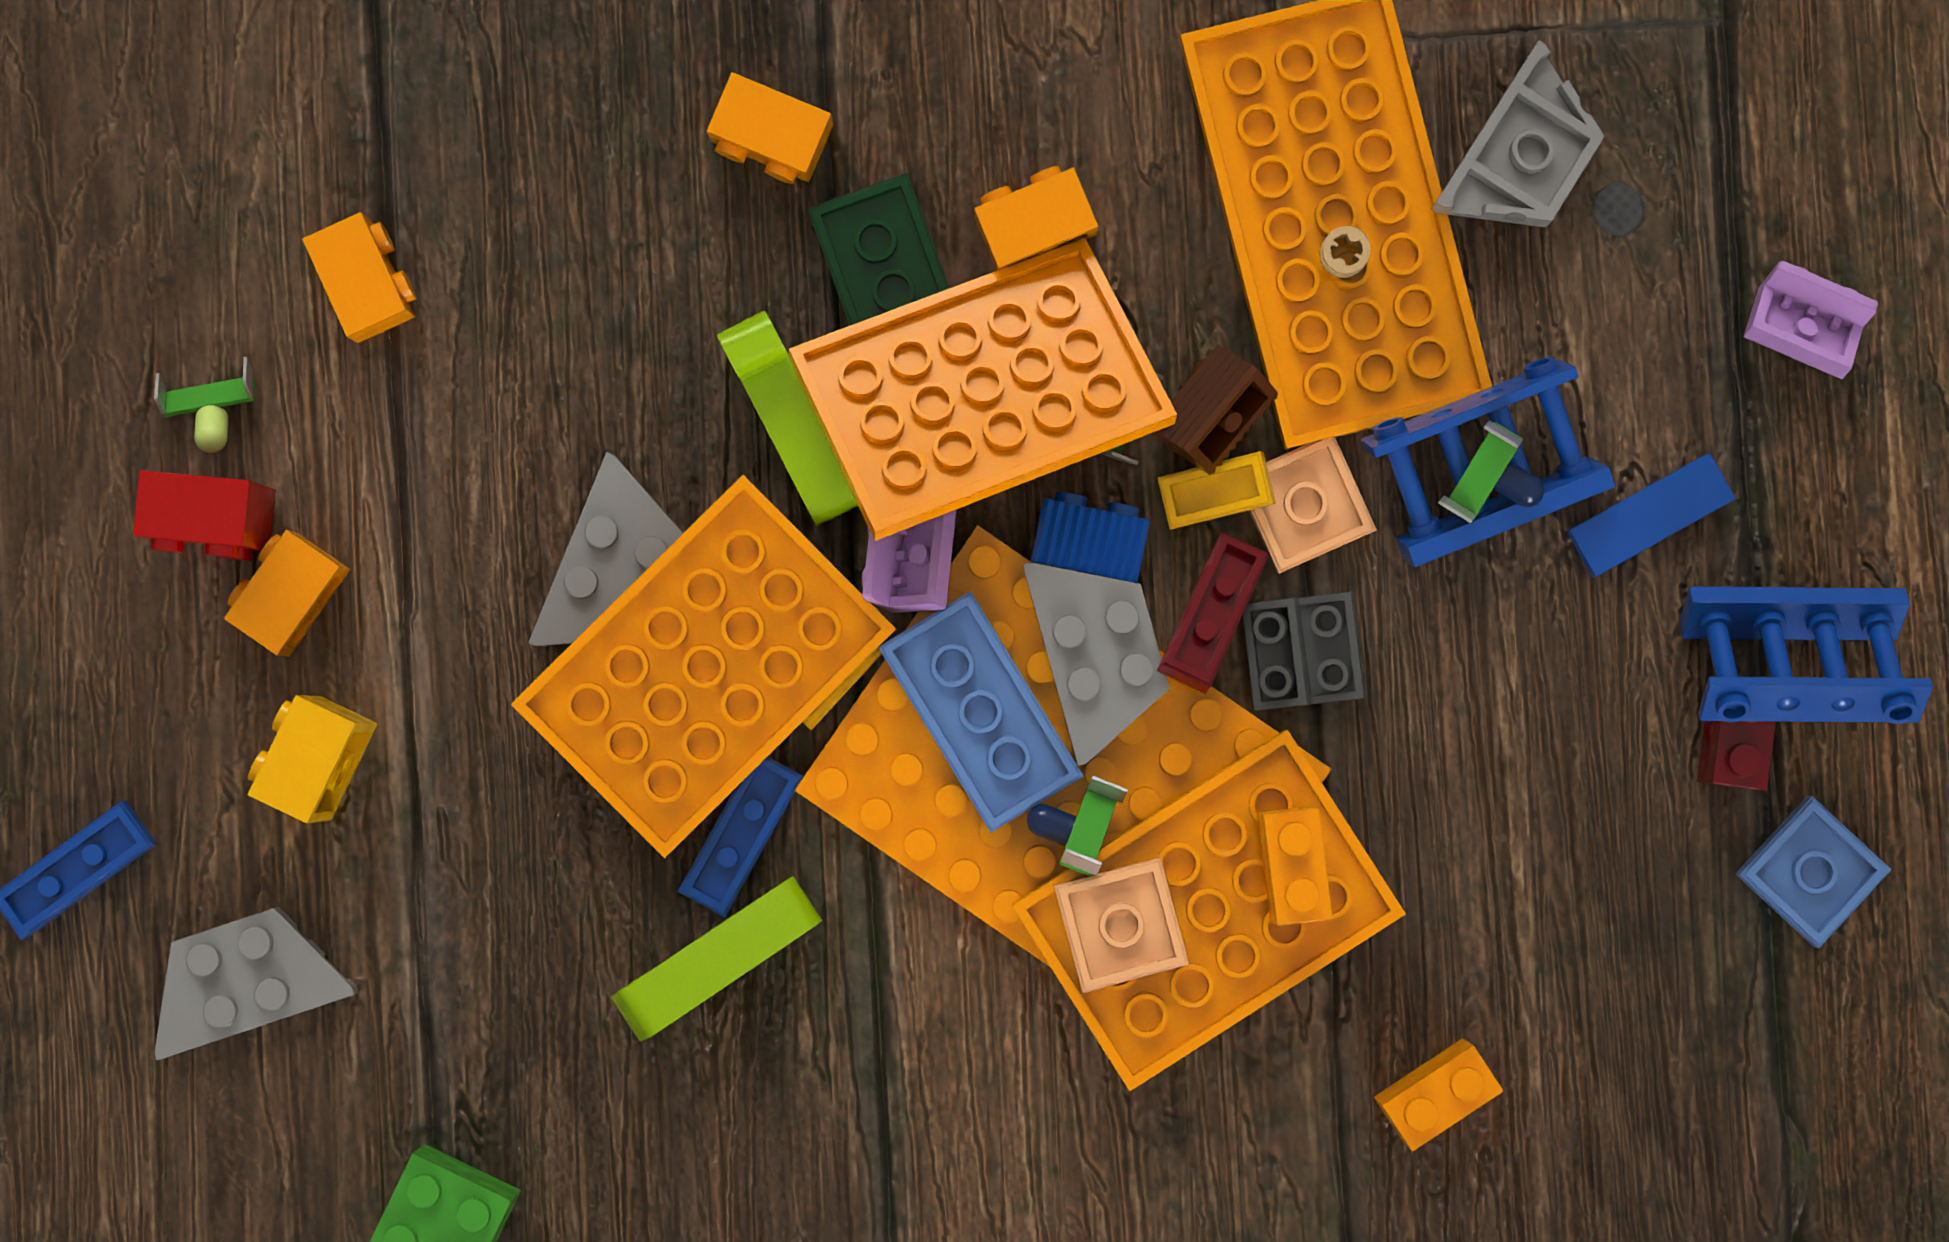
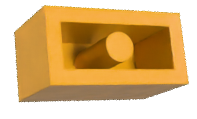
(769, 129)
(1034, 217)
(360, 276)
(285, 592)
(1294, 865)
(1438, 1094)

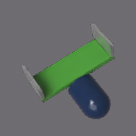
(1491, 471)
(1084, 830)

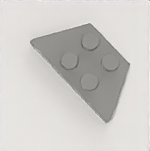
(1525, 151)
(609, 550)
(1097, 652)
(242, 980)

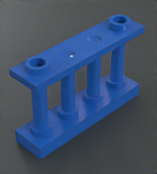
(1574, 481)
(1804, 615)

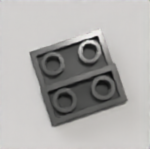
(1304, 651)

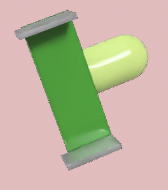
(206, 401)

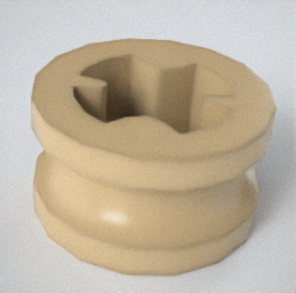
(1351, 236)

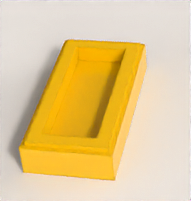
(1234, 488)

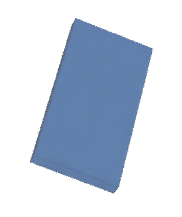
(980, 711)

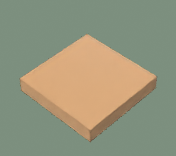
(1314, 506)
(1121, 924)

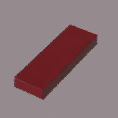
(1213, 612)

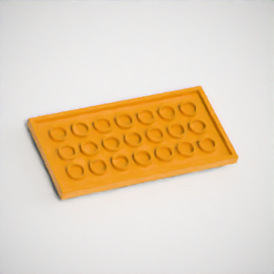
(1319, 132)

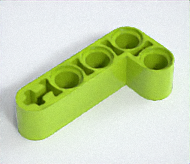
(787, 416)
(716, 959)

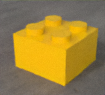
(310, 758)

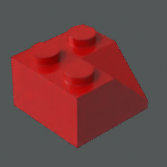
(218, 512)

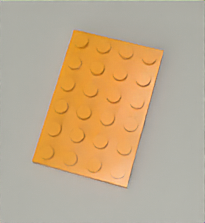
(981, 388)
(703, 666)
(1222, 910)

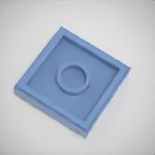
(1813, 871)

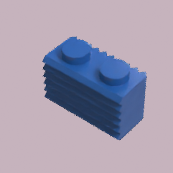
(1090, 538)

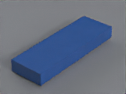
(1650, 515)
(740, 836)
(74, 869)

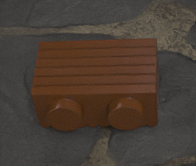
(1216, 409)

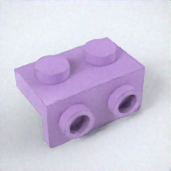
(1809, 318)
(910, 567)

